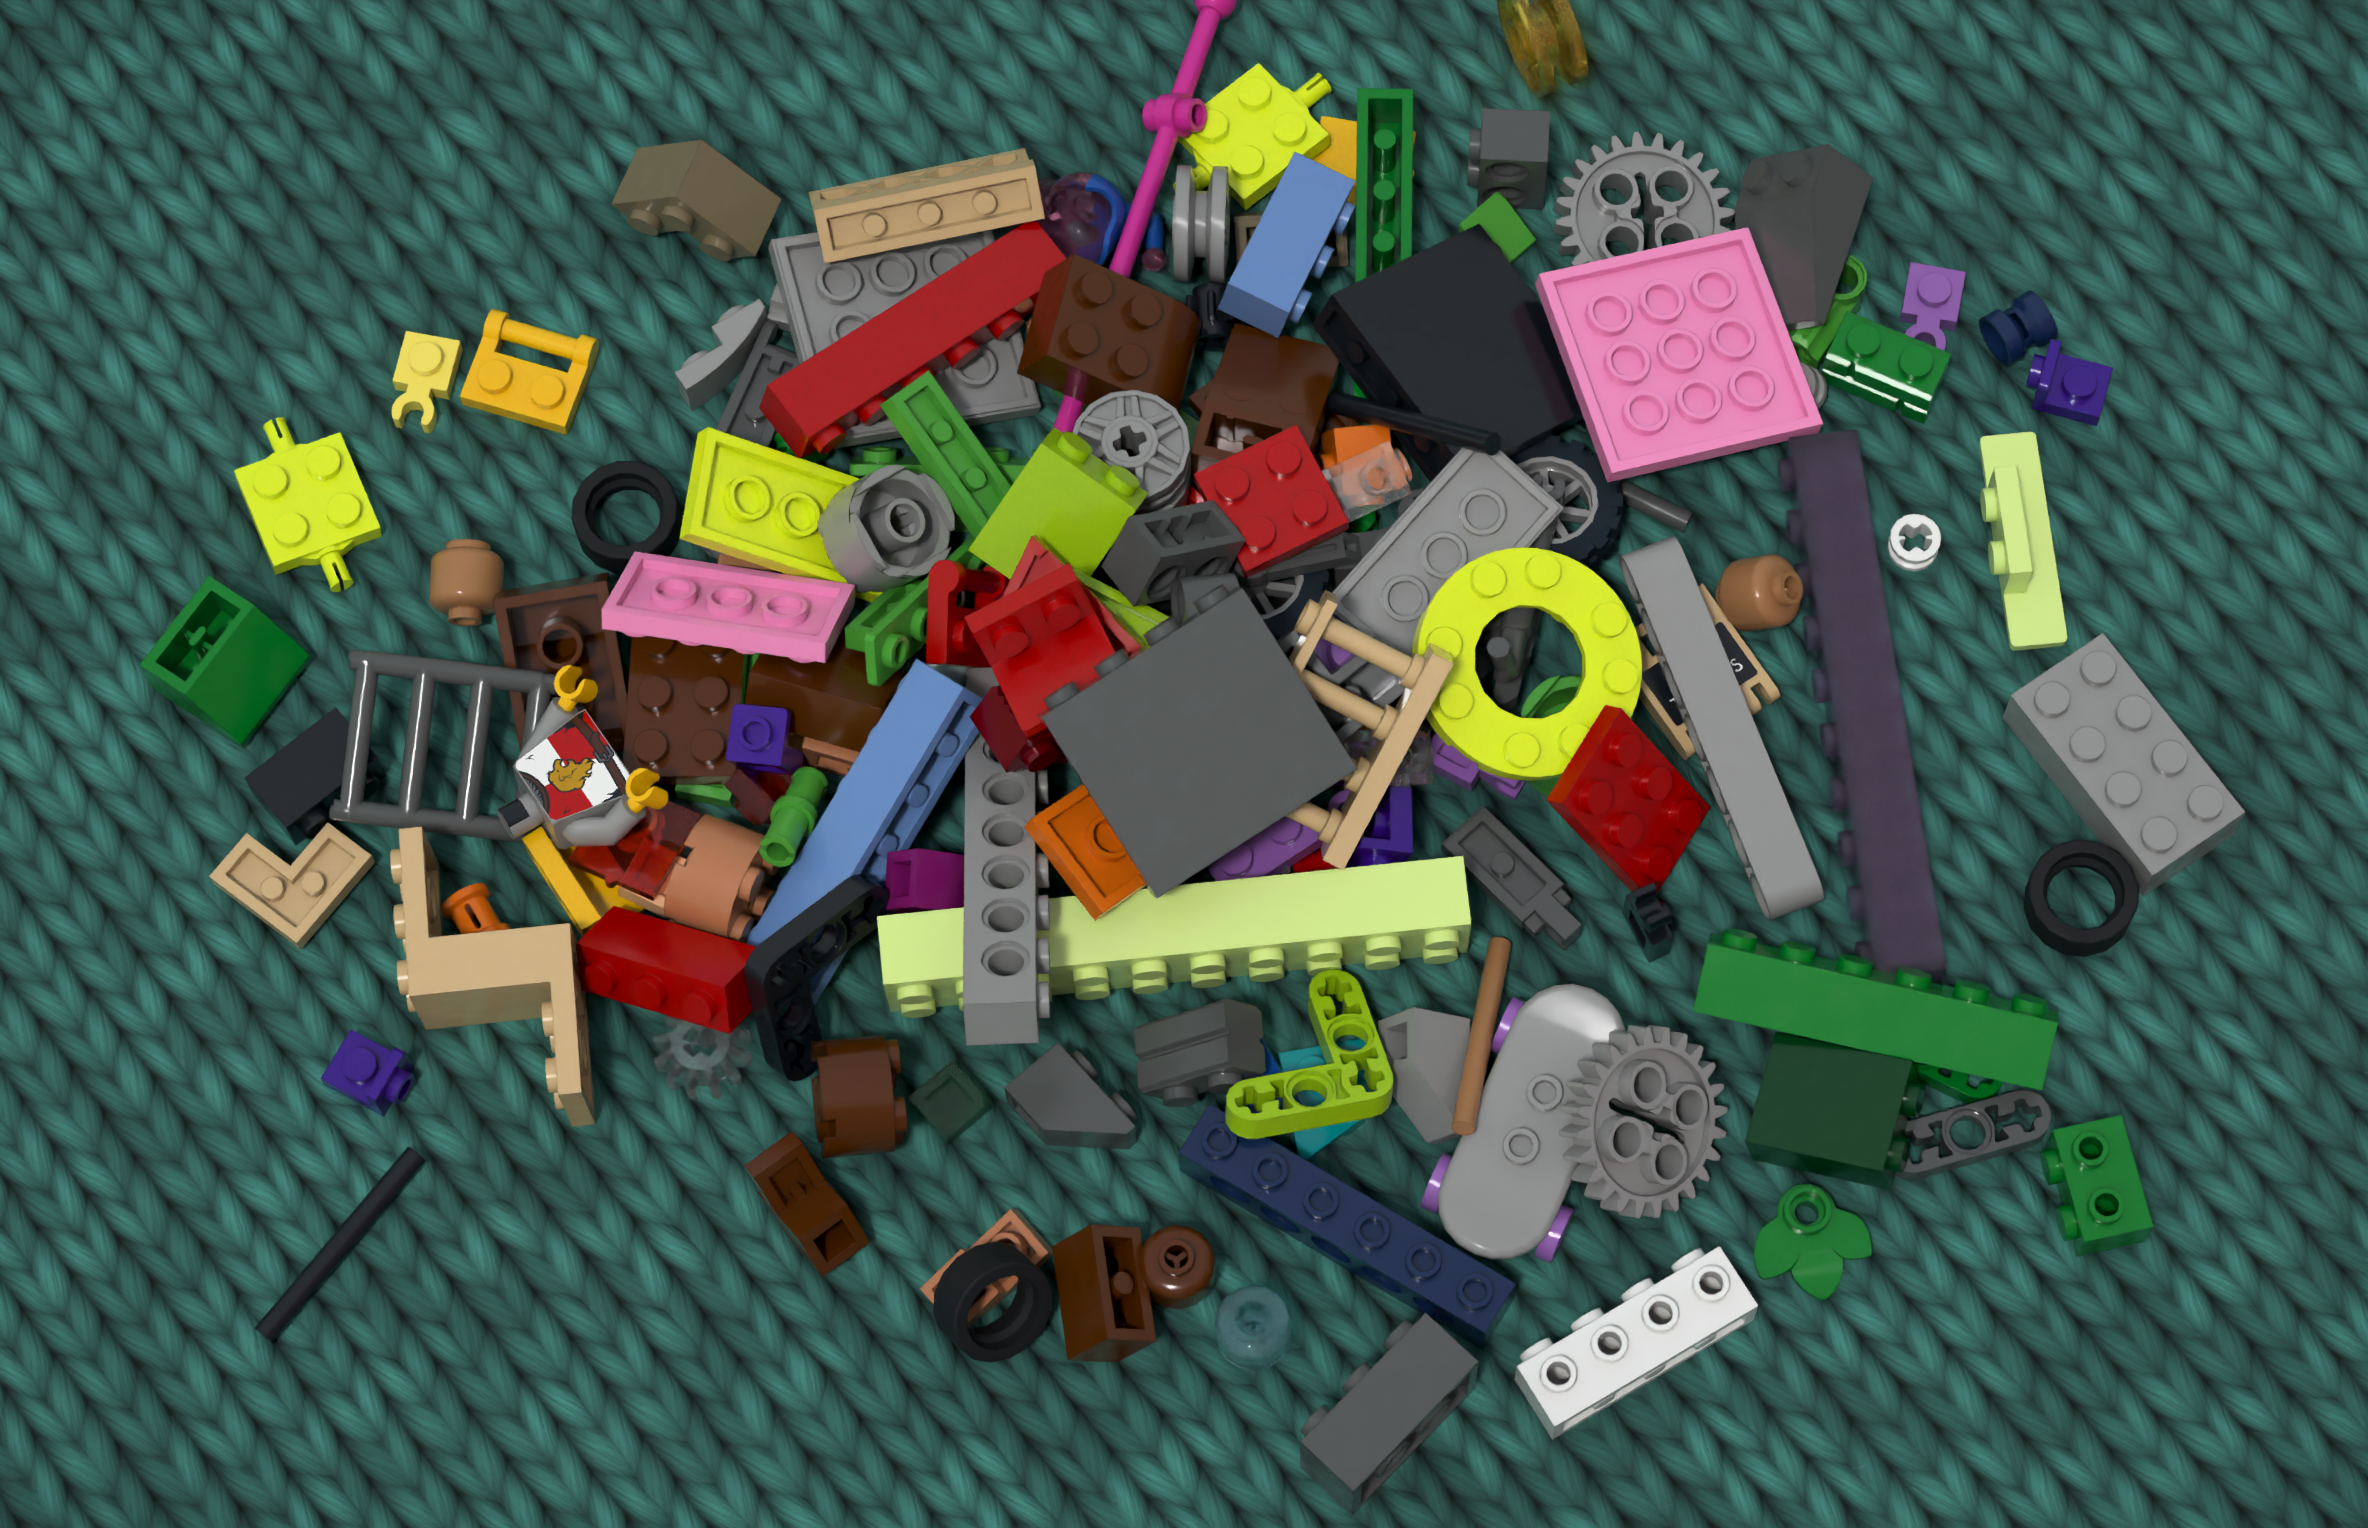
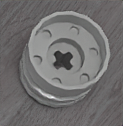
(1156, 438)

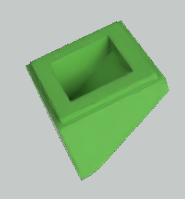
(1502, 226)

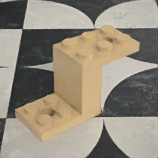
(492, 976)

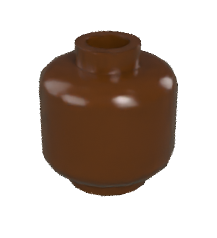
(1177, 1286)

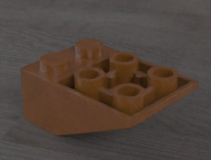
(1261, 391)

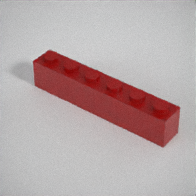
(918, 334)

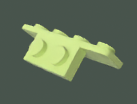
(2021, 541)

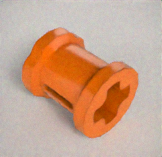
(469, 902)

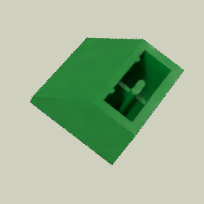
(224, 662)

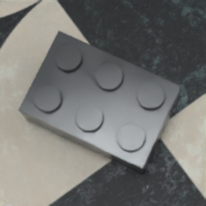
(1386, 1412)

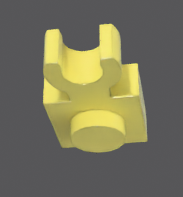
(424, 371)

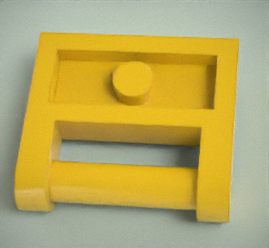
(524, 388)

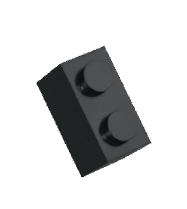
(307, 776)

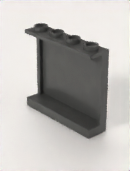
(1196, 739)

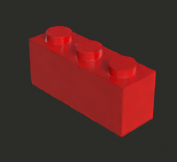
(666, 969)

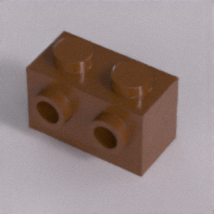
(1103, 1294)

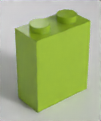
(1066, 501)

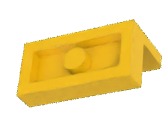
(579, 892)

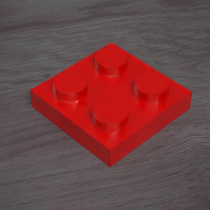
(1274, 499)

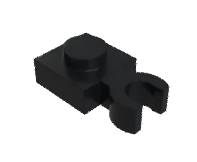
(1649, 921)

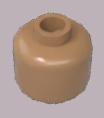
(465, 581)
(1759, 593)

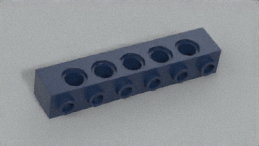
(1348, 1228)

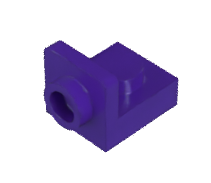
(2068, 385)
(760, 740)
(1388, 832)
(369, 1073)

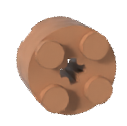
(721, 881)

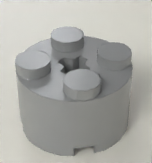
(887, 528)

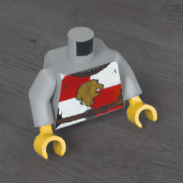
(575, 778)

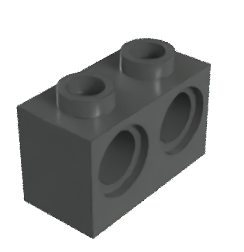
(1510, 156)
(1171, 545)

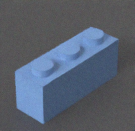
(1289, 246)

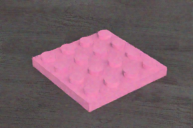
(1678, 354)

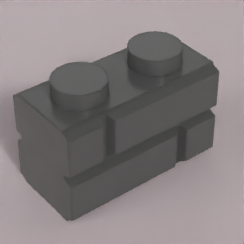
(1199, 1051)

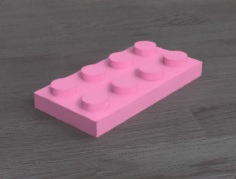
(728, 607)

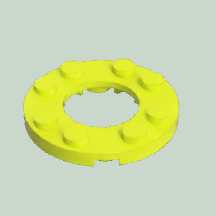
(1573, 596)

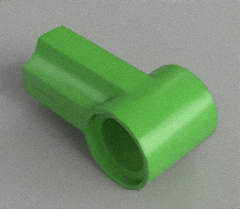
(1814, 342)

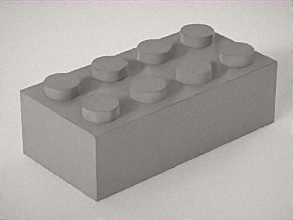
(2123, 763)

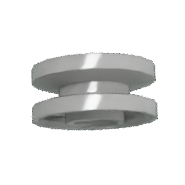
(1201, 224)

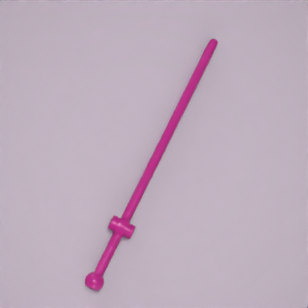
(1171, 117)

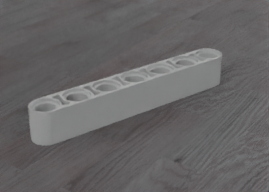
(1721, 728)

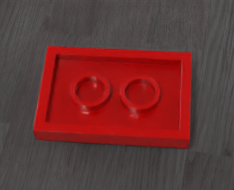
(1628, 801)

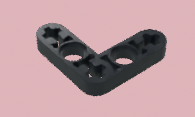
(785, 961)

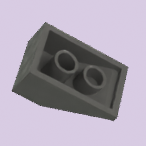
(1803, 223)

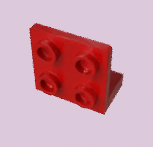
(1040, 642)

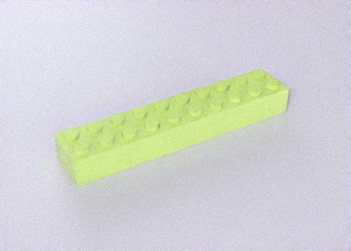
(1205, 933)

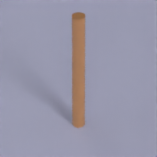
(1481, 1036)

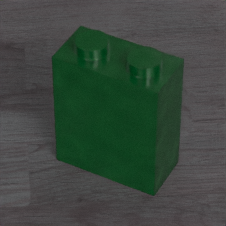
(1834, 1111)

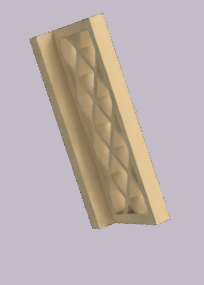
(926, 205)

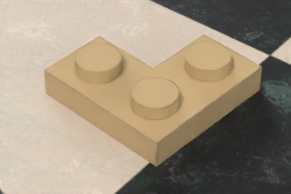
(297, 896)

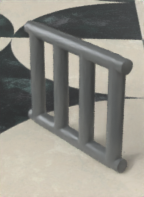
(425, 674)

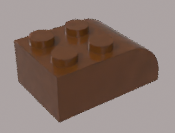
(1107, 335)

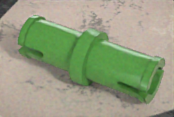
(793, 816)

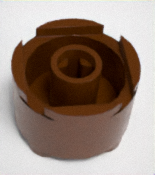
(856, 1097)

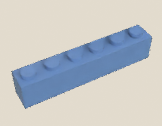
(879, 799)

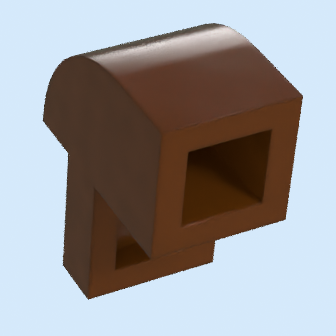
(806, 1204)

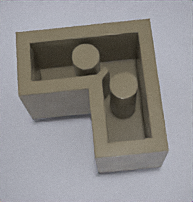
(697, 193)

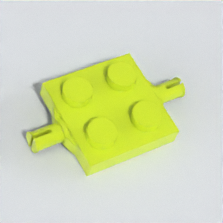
(1255, 132)
(308, 504)

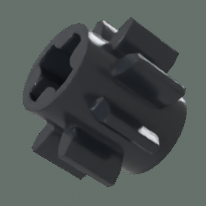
(1215, 324)

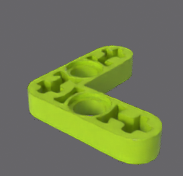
(1334, 1081)

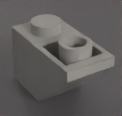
(1427, 1064)

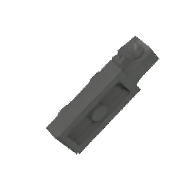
(1513, 877)

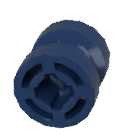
(2018, 328)

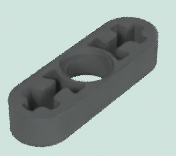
(2012, 1136)

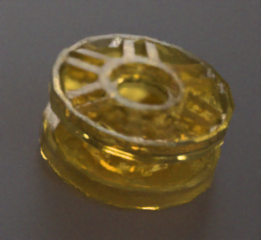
(1541, 38)

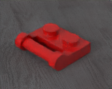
(948, 634)

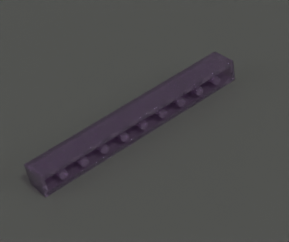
(1862, 705)

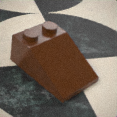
(559, 627)

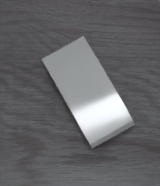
(711, 371)

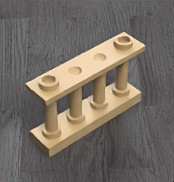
(1391, 726)

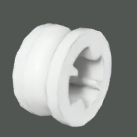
(1912, 526)

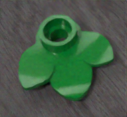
(1811, 1250)

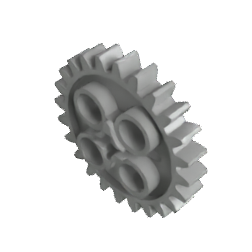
(1594, 222)
(1624, 1157)

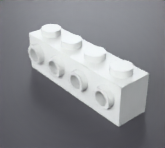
(1634, 1341)

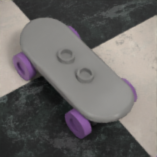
(1510, 1175)

